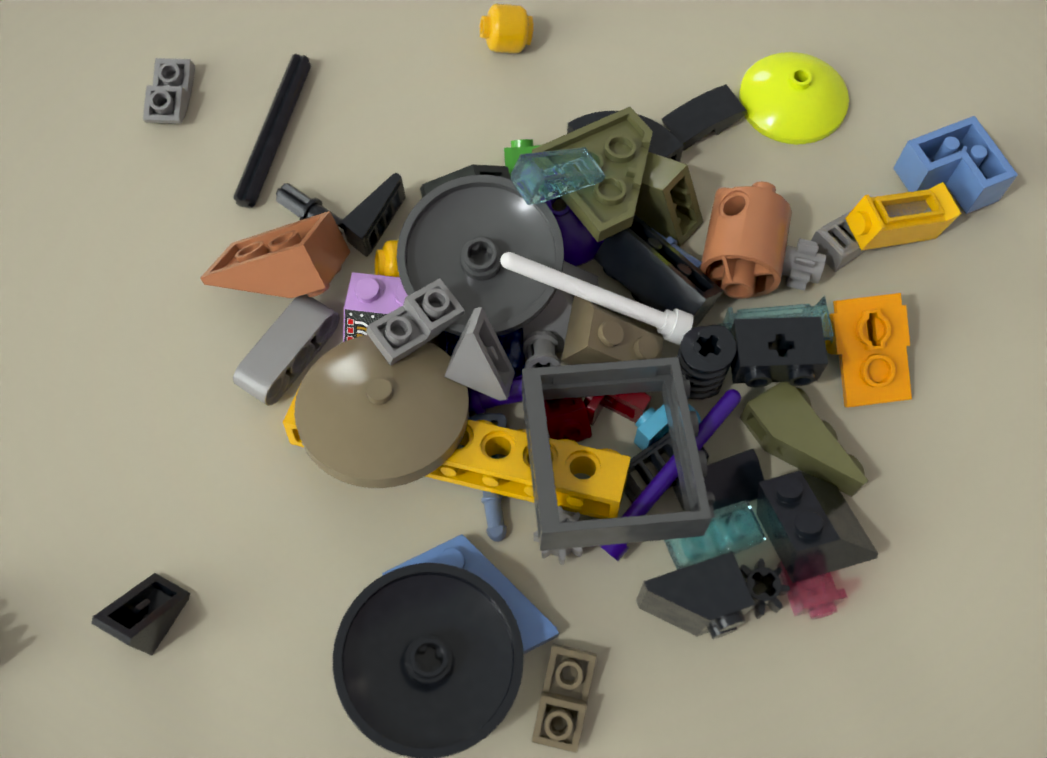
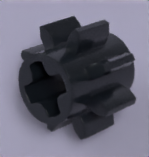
(771, 581)

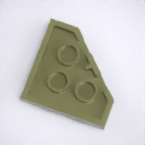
(620, 150)

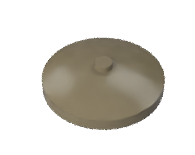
(380, 420)

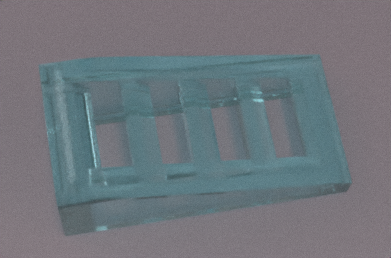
(532, 170)

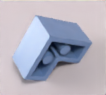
(962, 159)

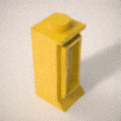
(902, 217)

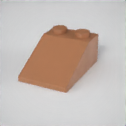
(284, 260)

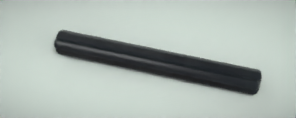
(272, 131)

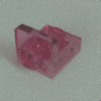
(814, 595)

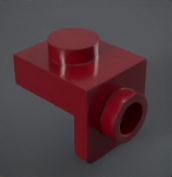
(627, 405)

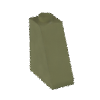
(668, 198)

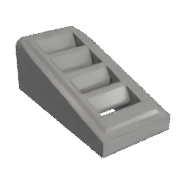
(835, 254)

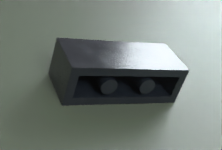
(657, 272)

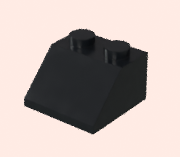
(811, 526)
(700, 597)

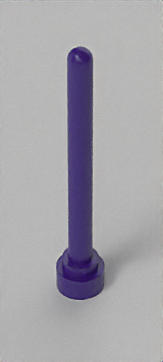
(669, 473)

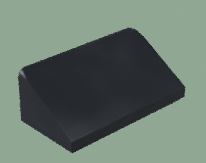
(730, 480)

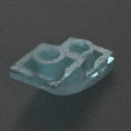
(731, 530)

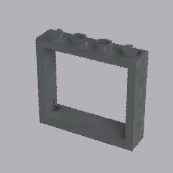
(612, 379)

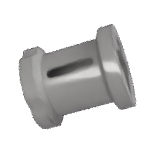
(544, 349)

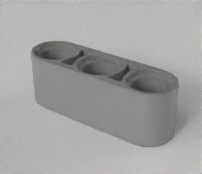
(286, 349)

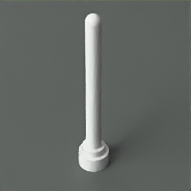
(669, 323)

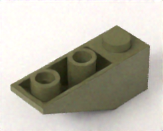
(794, 433)

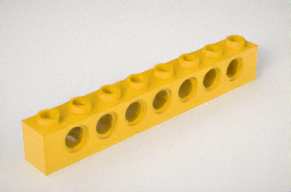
(511, 476)

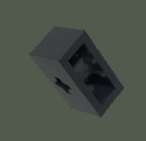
(778, 351)

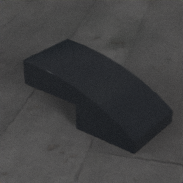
(705, 113)

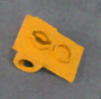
(871, 349)

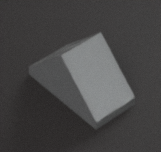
(480, 359)

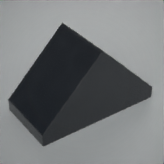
(143, 613)

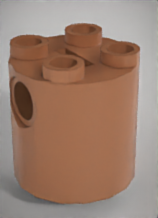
(747, 240)

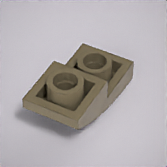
(564, 698)

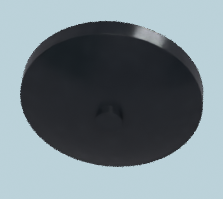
(428, 660)

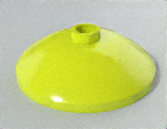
(794, 98)

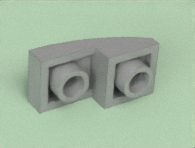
(170, 91)
(416, 322)

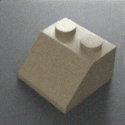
(607, 336)

